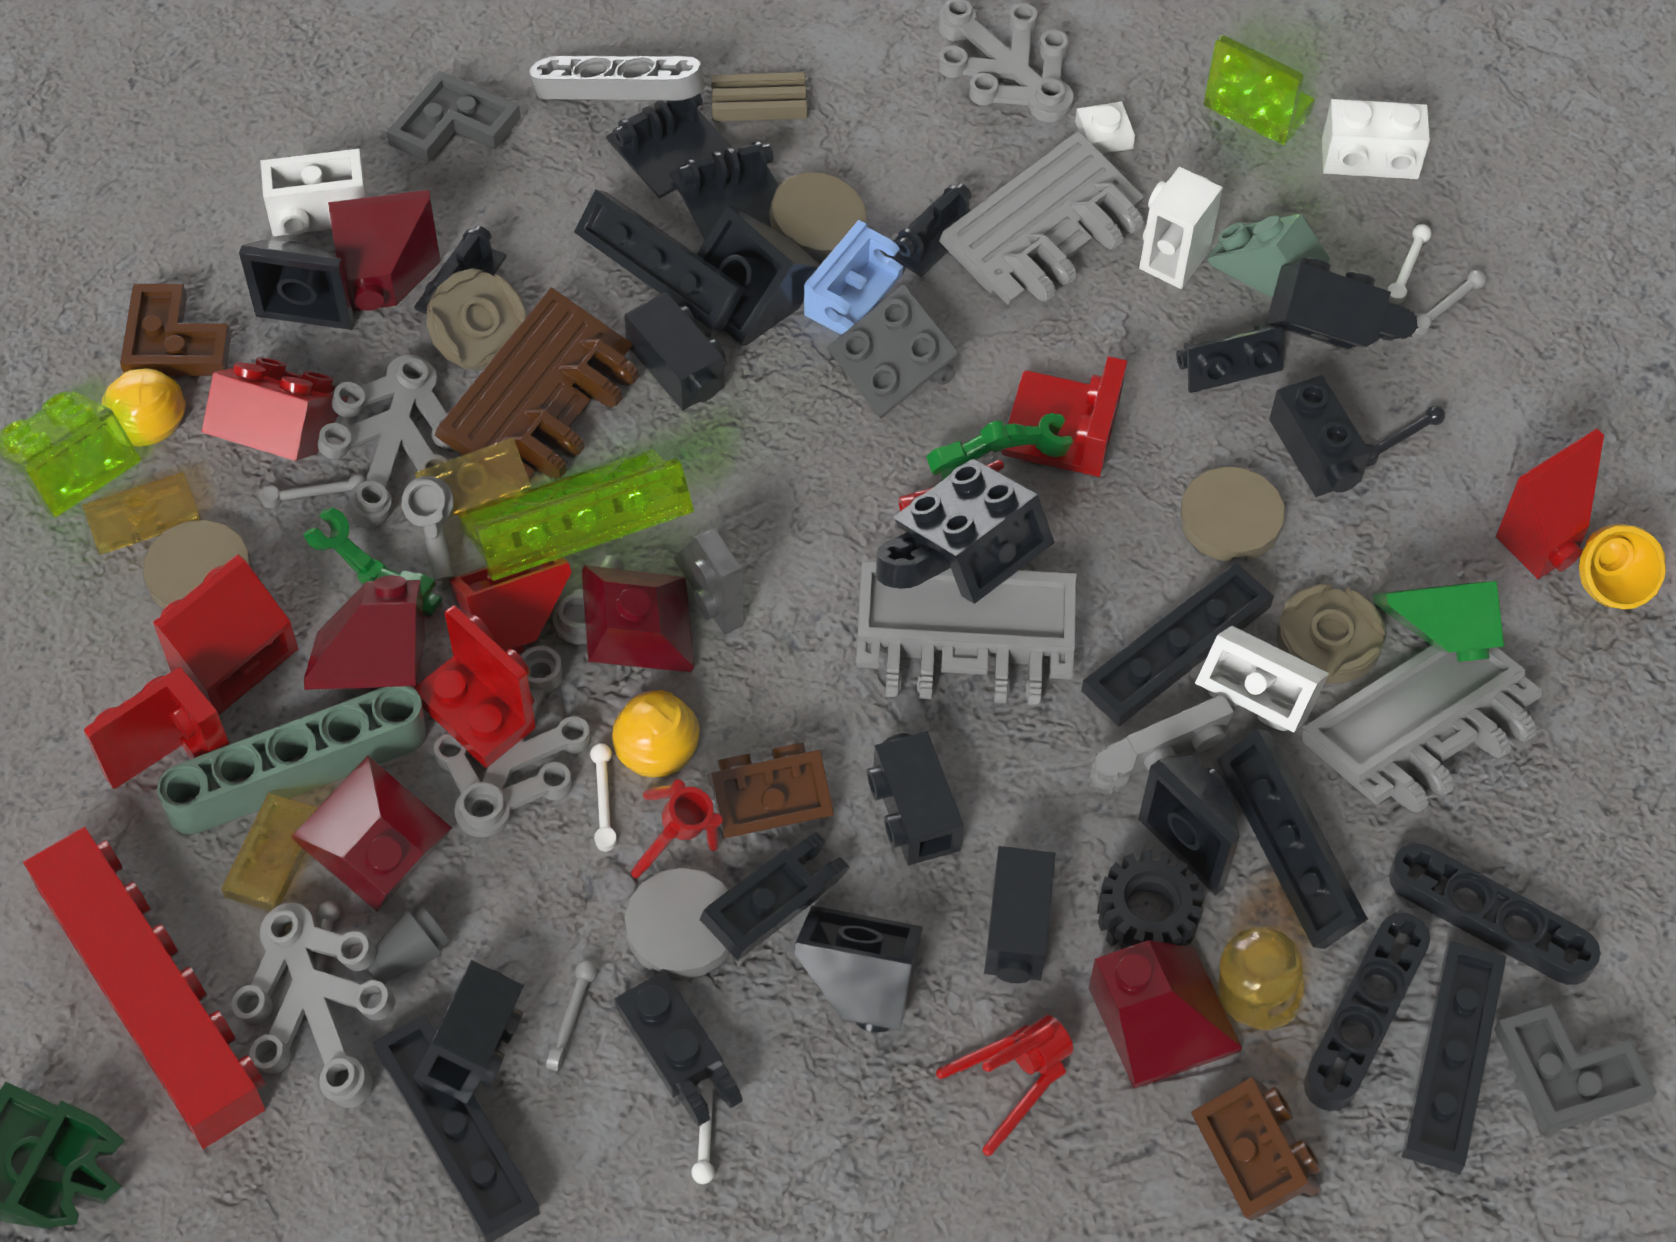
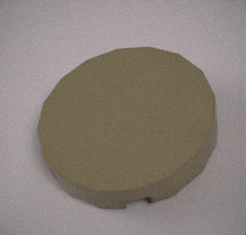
(815, 212)
(473, 317)
(1232, 514)
(186, 555)
(1332, 631)

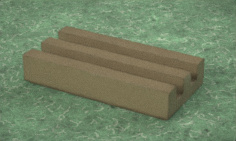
(763, 92)

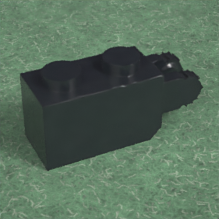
(1336, 307)

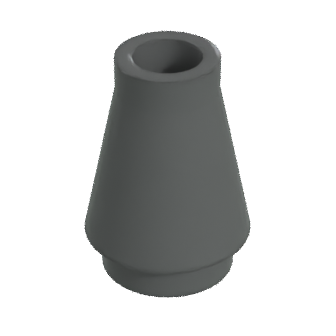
(407, 945)

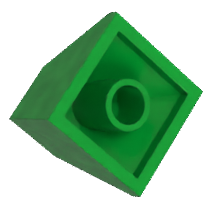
(1450, 617)

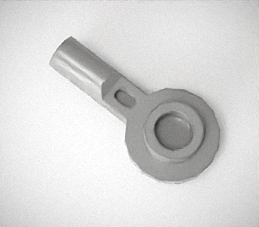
(429, 504)
(569, 615)

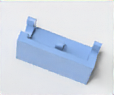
(852, 279)

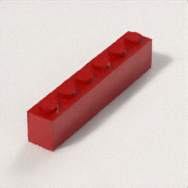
(145, 986)

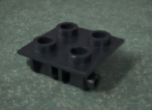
(664, 138)
(735, 181)

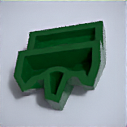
(50, 1159)

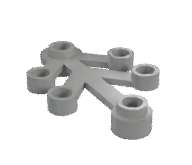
(1045, 95)
(392, 428)
(492, 791)
(309, 996)

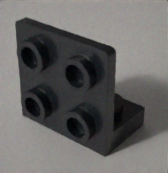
(981, 526)

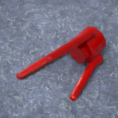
(683, 818)
(1035, 1049)

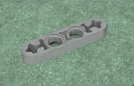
(617, 77)

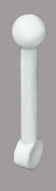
(1421, 234)
(605, 837)
(703, 1170)

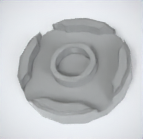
(666, 925)

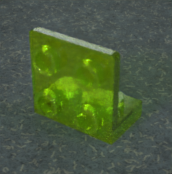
(1256, 91)
(68, 450)

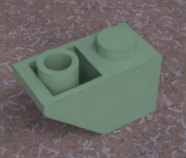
(1259, 249)

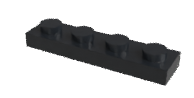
(659, 260)
(1175, 644)
(1291, 839)
(1454, 1057)
(458, 1137)

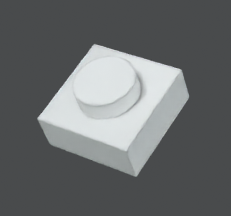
(1106, 127)

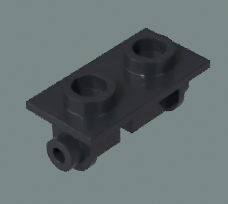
(920, 240)
(471, 253)
(1232, 358)

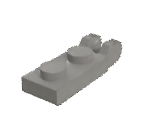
(1193, 728)

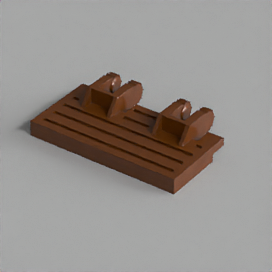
(532, 386)

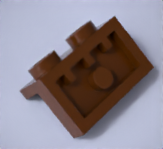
(770, 792)
(1257, 1148)

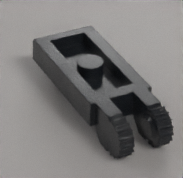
(770, 897)
(676, 1044)

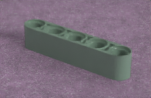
(265, 755)

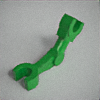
(999, 436)
(365, 566)

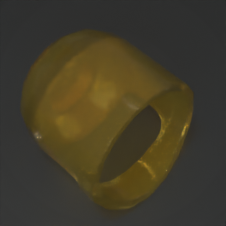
(1259, 972)

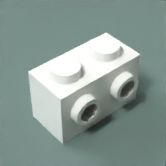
(1375, 139)
(301, 186)
(1179, 226)
(1261, 679)

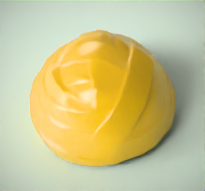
(146, 405)
(1622, 566)
(655, 734)

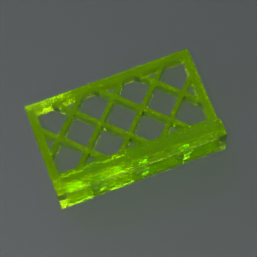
(577, 512)

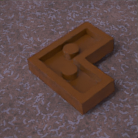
(162, 342)

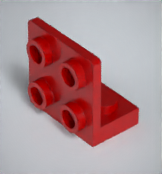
(1087, 413)
(480, 691)
(152, 725)

